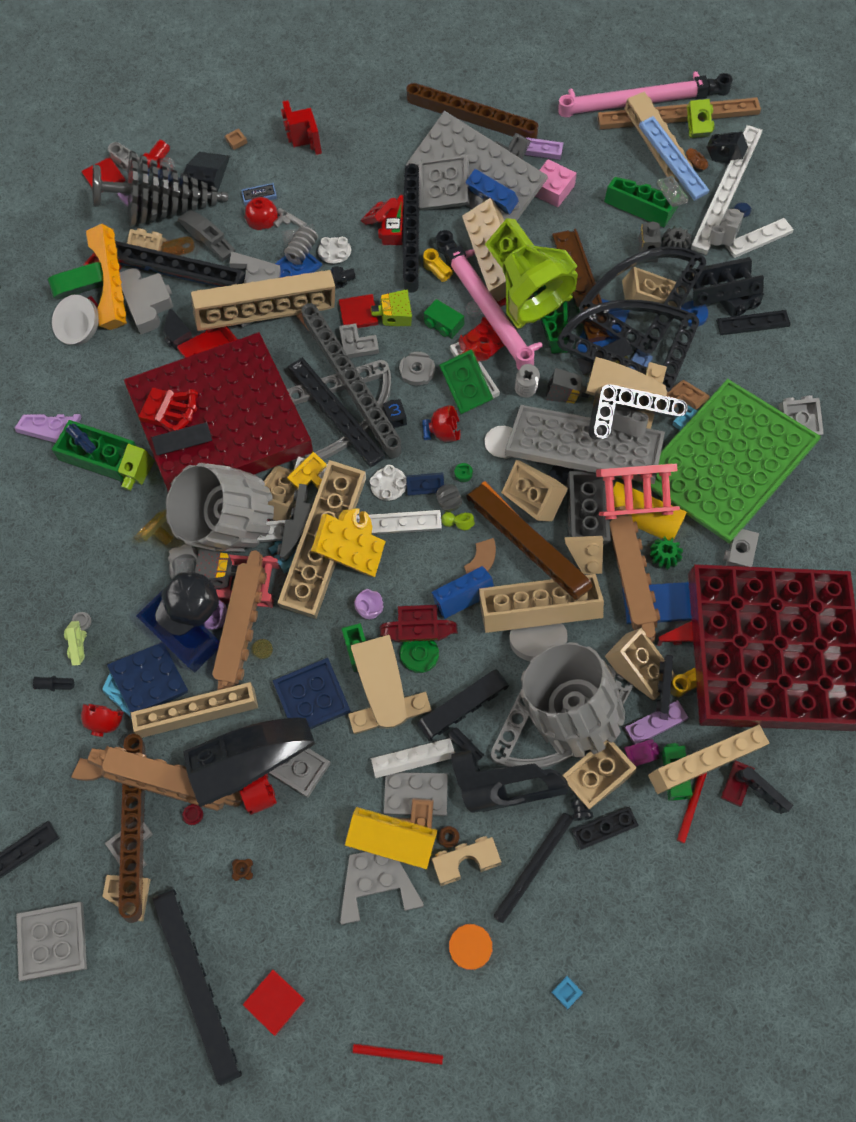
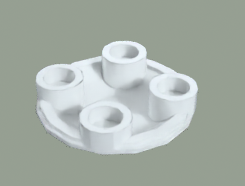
(334, 249)
(497, 440)
(388, 483)

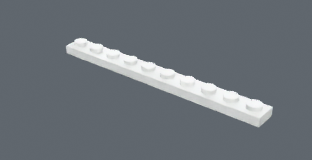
(725, 192)
(381, 524)

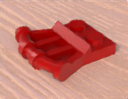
(159, 404)

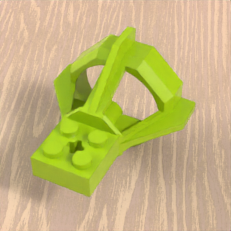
(528, 269)

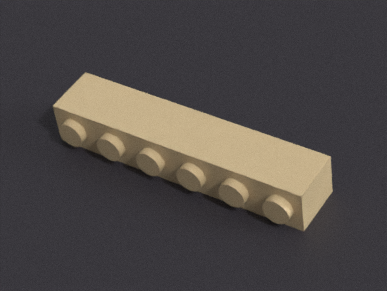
(641, 108)
(194, 710)
(708, 759)

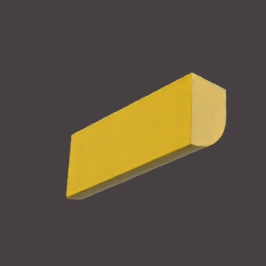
(651, 522)
(391, 837)

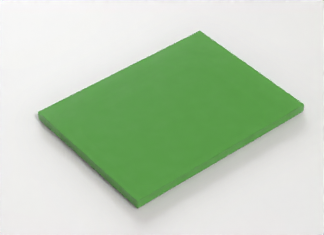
(732, 459)

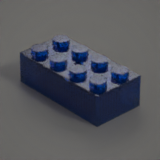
(192, 648)

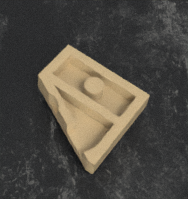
(587, 553)
(111, 893)

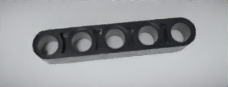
(461, 704)

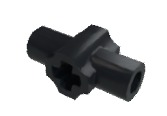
(341, 276)

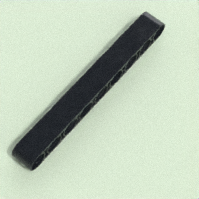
(411, 228)
(196, 988)

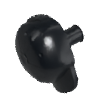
(186, 603)

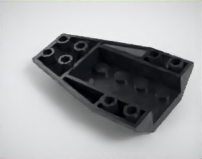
(244, 756)

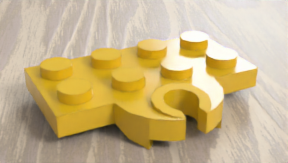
(349, 541)

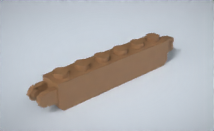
(633, 574)
(238, 622)
(152, 776)

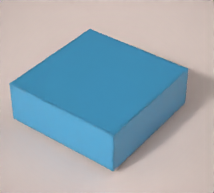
(567, 992)

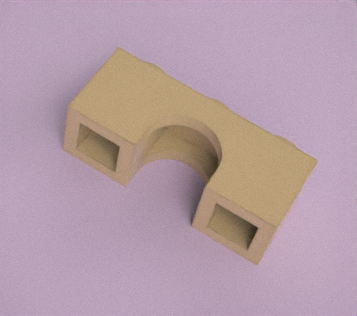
(482, 852)

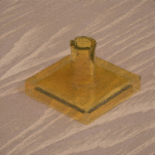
(155, 527)

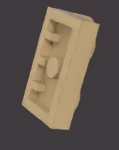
(143, 239)

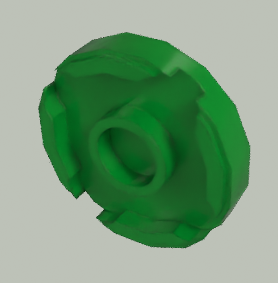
(419, 655)

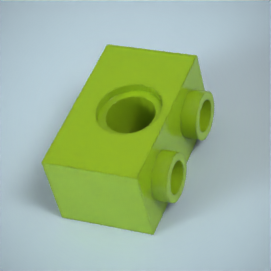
(696, 127)

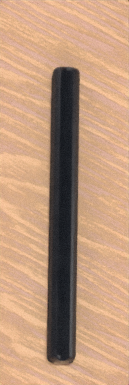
(533, 868)

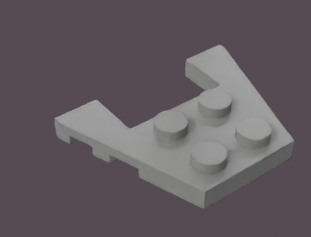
(255, 268)
(372, 875)

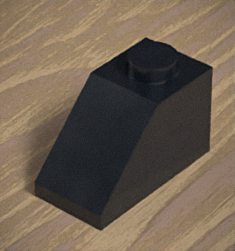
(175, 330)

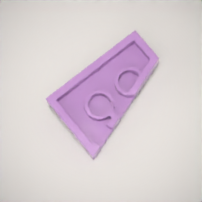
(44, 427)

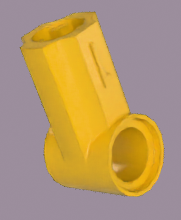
(436, 265)
(687, 680)

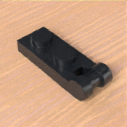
(764, 790)

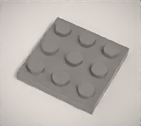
(443, 182)
(51, 941)

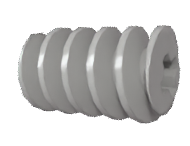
(300, 245)
(527, 380)

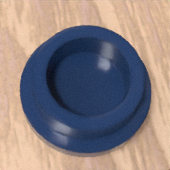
(744, 208)

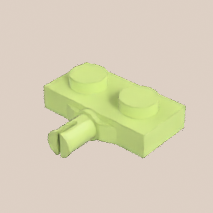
(75, 641)

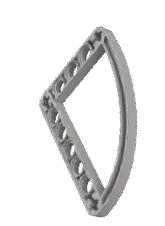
(384, 396)
(516, 729)

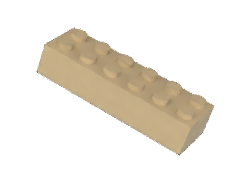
(481, 225)
(537, 605)

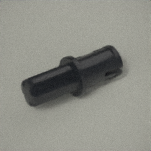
(53, 683)
(464, 743)

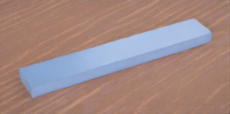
(673, 158)

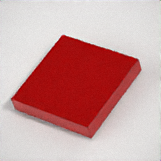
(109, 172)
(358, 311)
(274, 1002)

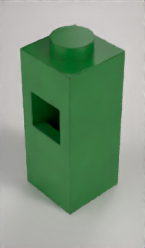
(670, 754)

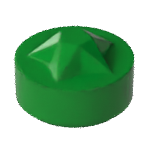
(463, 472)

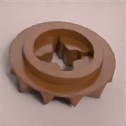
(697, 159)

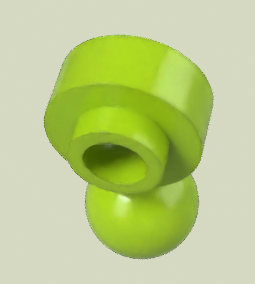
(463, 521)

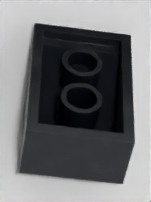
(207, 168)

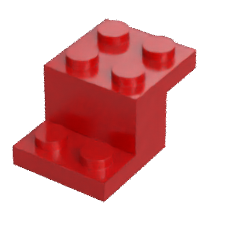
(301, 127)

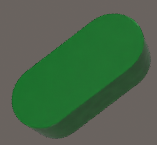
(76, 280)

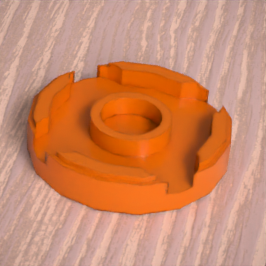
(470, 947)

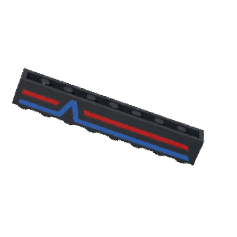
(178, 266)

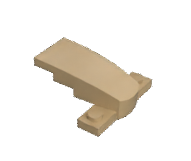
(612, 373)
(383, 688)

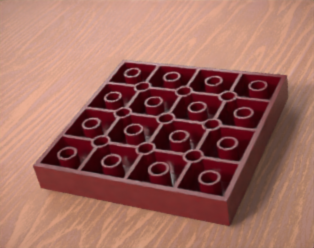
(240, 400)
(774, 647)

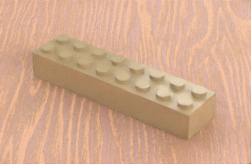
(262, 299)
(309, 571)

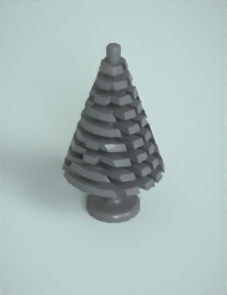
(149, 191)

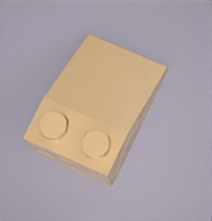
(647, 286)
(534, 491)
(282, 493)
(638, 662)
(599, 774)

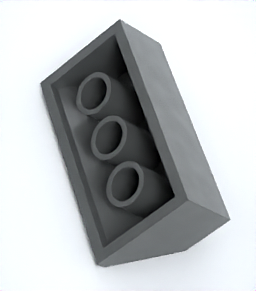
(584, 501)

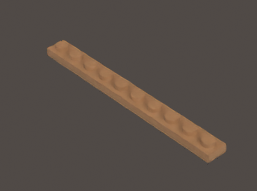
(678, 113)

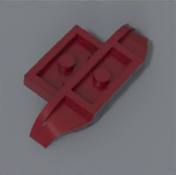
(418, 624)

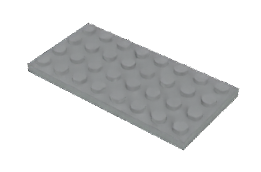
(454, 138)
(566, 442)

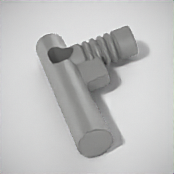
(287, 219)

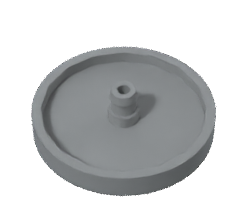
(75, 320)
(535, 640)

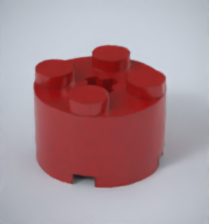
(258, 795)

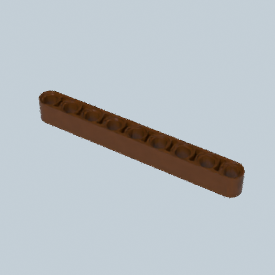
(471, 111)
(530, 542)
(129, 836)

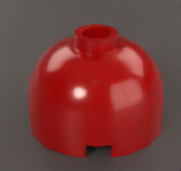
(260, 213)
(444, 422)
(100, 719)

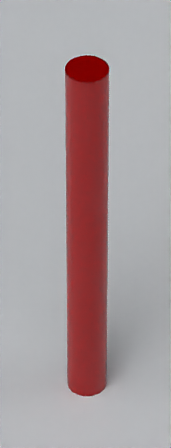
(691, 808)
(398, 1054)

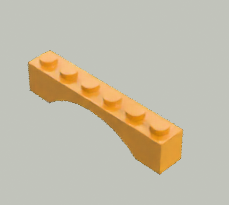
(111, 306)

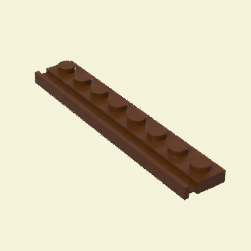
(585, 281)

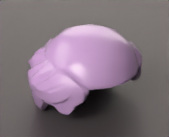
(369, 604)
(217, 619)

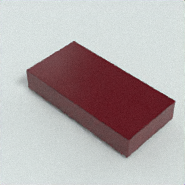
(735, 791)

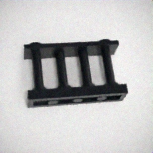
(728, 272)

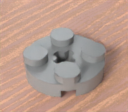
(417, 377)

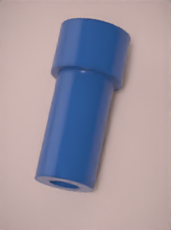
(425, 425)

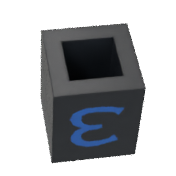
(395, 413)

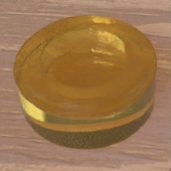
(262, 649)

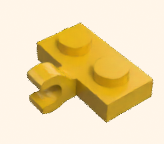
(308, 471)

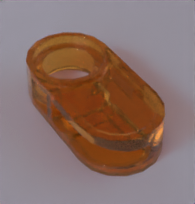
(175, 246)

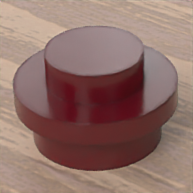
(192, 814)

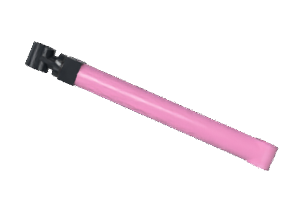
(698, 89)
(457, 260)

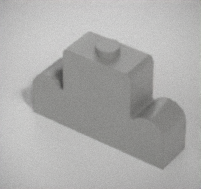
(145, 298)

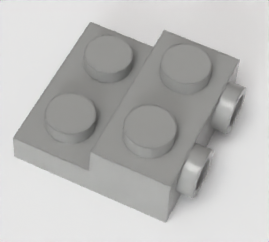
(805, 411)

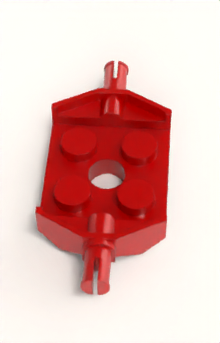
(482, 333)

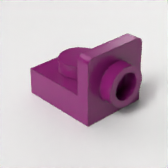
(643, 752)

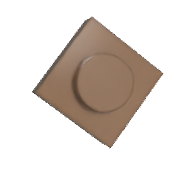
(236, 139)

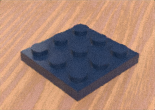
(147, 678)
(312, 694)

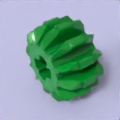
(666, 546)

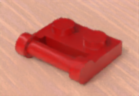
(378, 211)

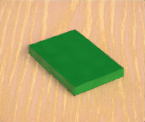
(466, 381)

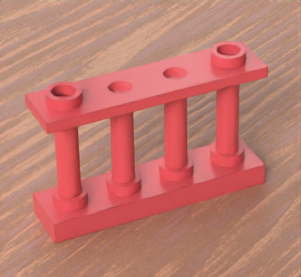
(645, 473)
(268, 563)

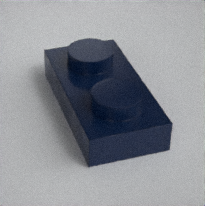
(424, 483)

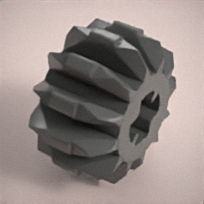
(676, 238)

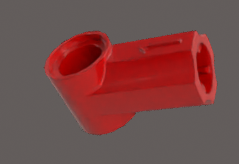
(158, 152)

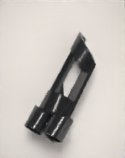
(487, 789)

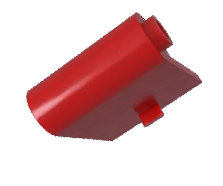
(207, 340)

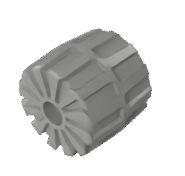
(218, 507)
(572, 699)

